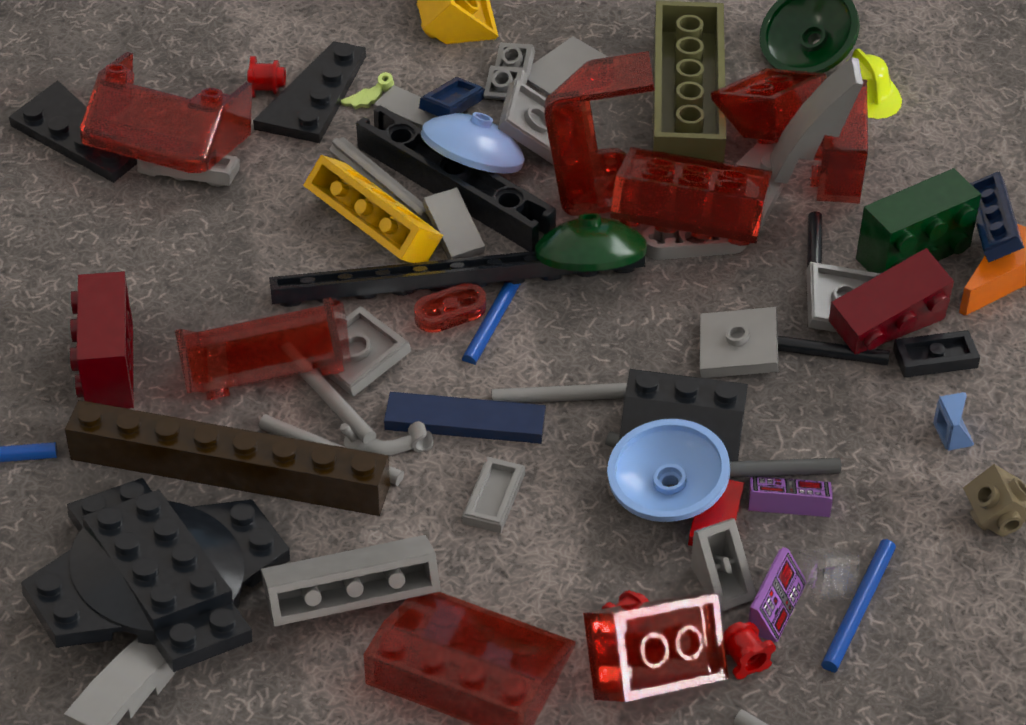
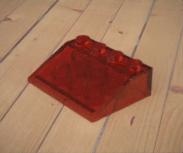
(691, 196)
(466, 660)

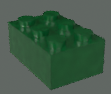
(928, 215)

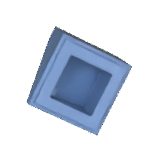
(949, 422)

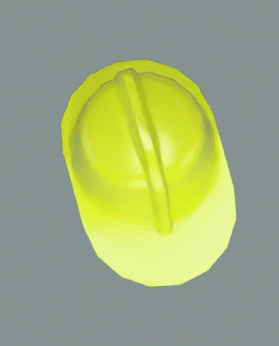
(882, 95)

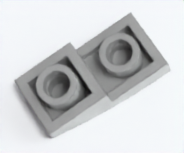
(512, 62)

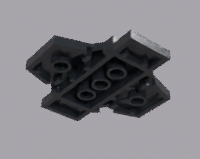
(156, 573)

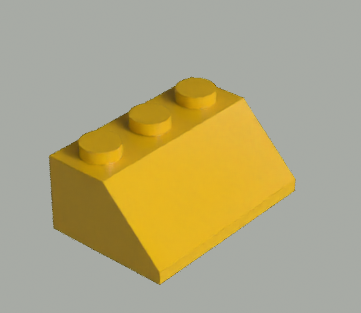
(457, 20)

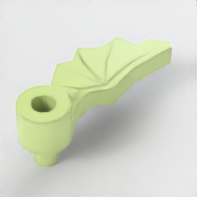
(367, 97)

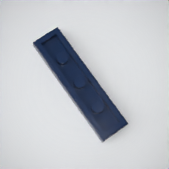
(996, 218)
(466, 417)

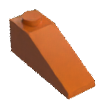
(995, 279)

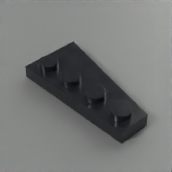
(314, 96)
(56, 120)

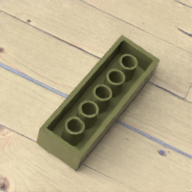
(685, 72)

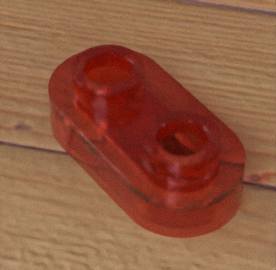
(447, 309)

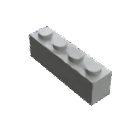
(350, 580)

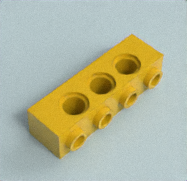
(372, 210)

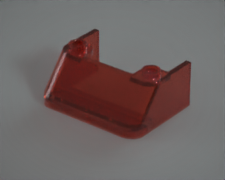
(164, 126)
(581, 169)
(265, 349)

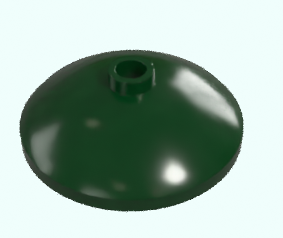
(795, 24)
(591, 245)

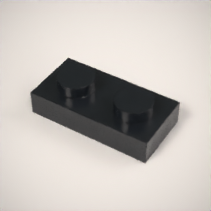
(936, 353)

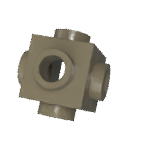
(997, 501)

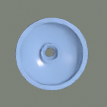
(473, 142)
(665, 455)

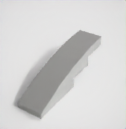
(818, 116)
(121, 687)

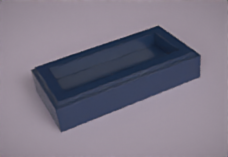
(452, 97)

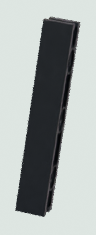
(486, 194)

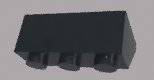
(701, 400)

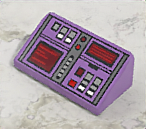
(790, 496)
(777, 596)

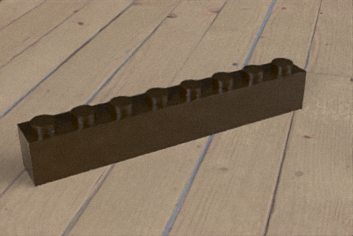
(228, 457)

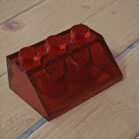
(766, 101)

